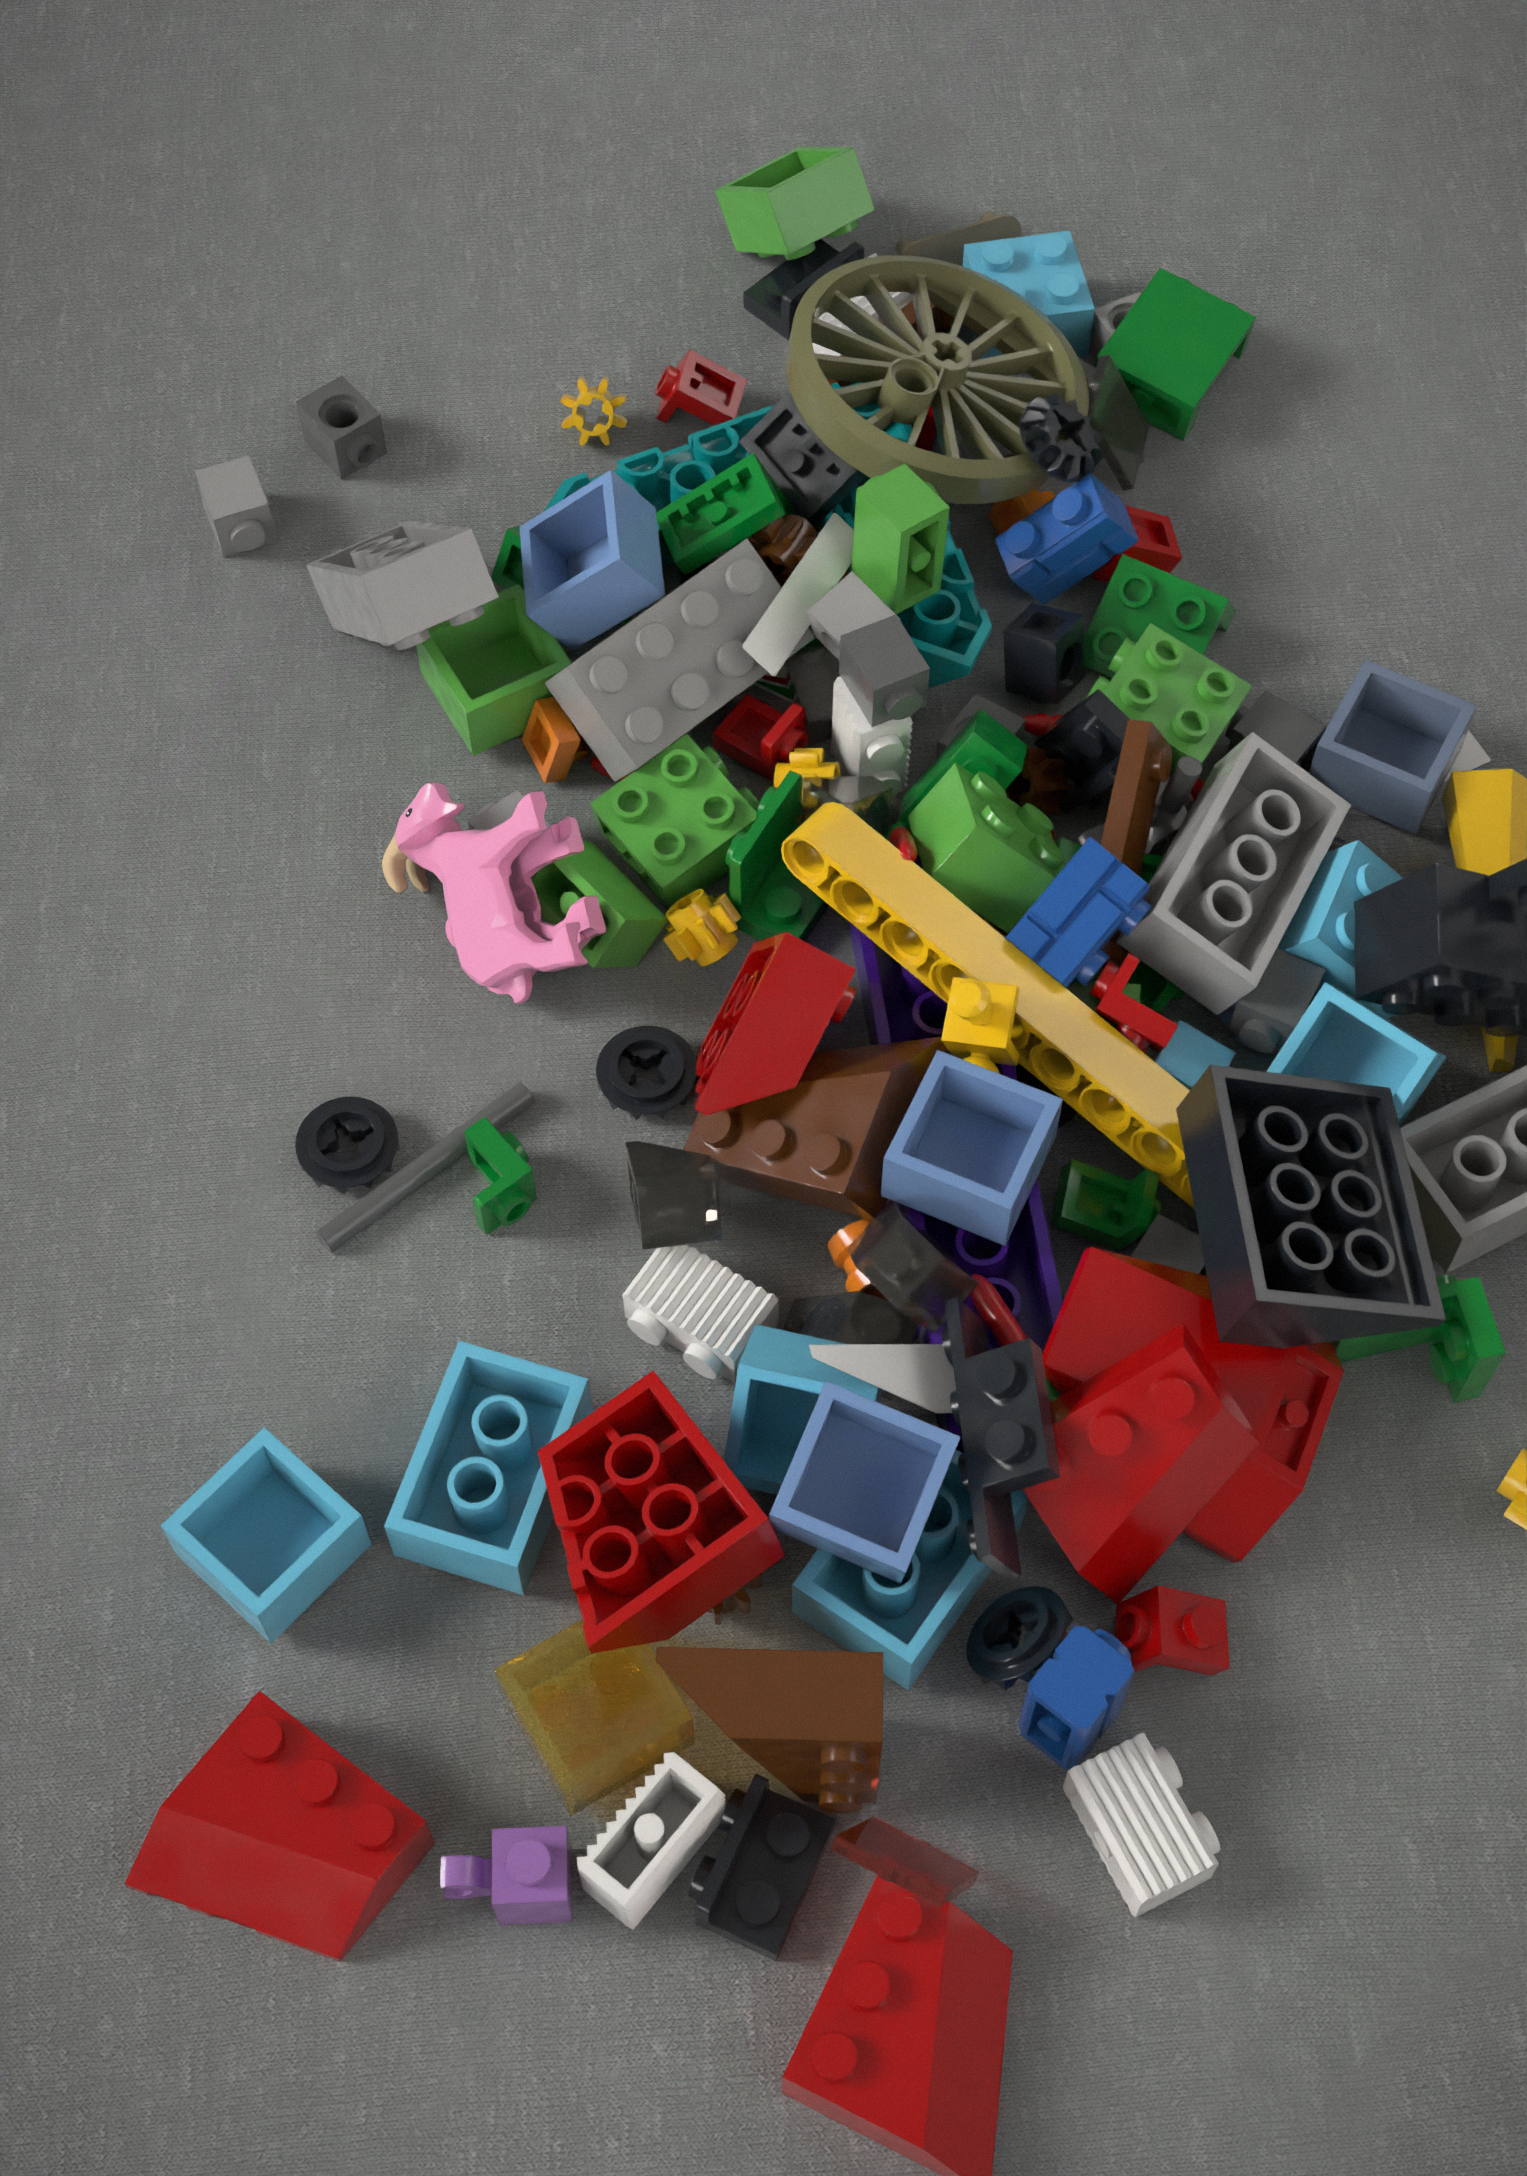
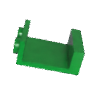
(1175, 349)

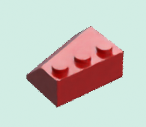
(770, 1022)
(1139, 1459)
(650, 1519)
(281, 1836)
(911, 2033)

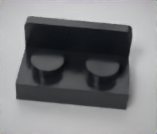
(780, 291)
(800, 462)
(1090, 744)
(761, 1869)

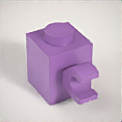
(525, 1876)

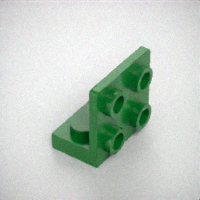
(722, 513)
(1148, 595)
(760, 882)
(1463, 1347)

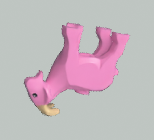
(490, 888)

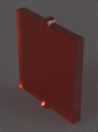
(905, 1861)

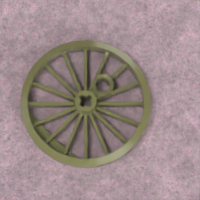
(929, 370)

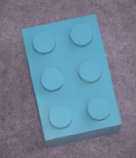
(475, 1479)
(906, 1618)

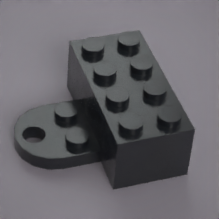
(1447, 947)

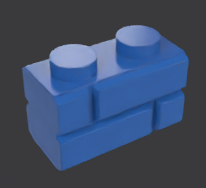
(1066, 539)
(1081, 914)
(1076, 1695)

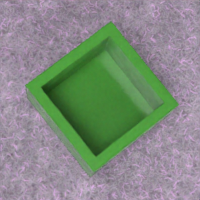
(795, 201)
(491, 670)
(985, 846)

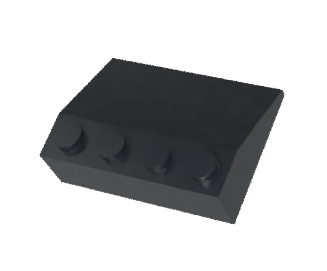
(1305, 1209)

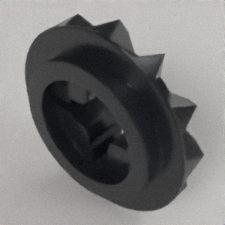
(1066, 459)
(645, 1048)
(360, 1121)
(998, 1630)

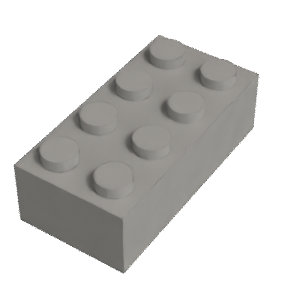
(404, 583)
(670, 663)
(1236, 874)
(1472, 1170)

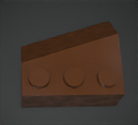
(826, 1133)
(796, 1713)

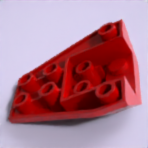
(1283, 1392)

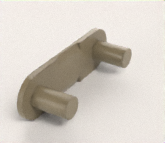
(950, 245)

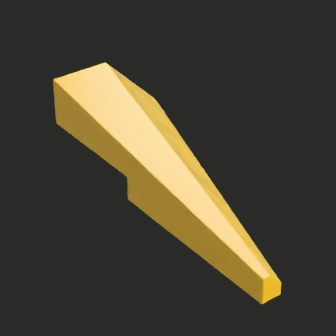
(1487, 835)

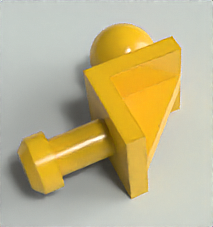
(981, 1022)

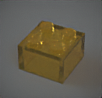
(593, 1715)

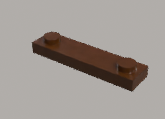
(1141, 768)

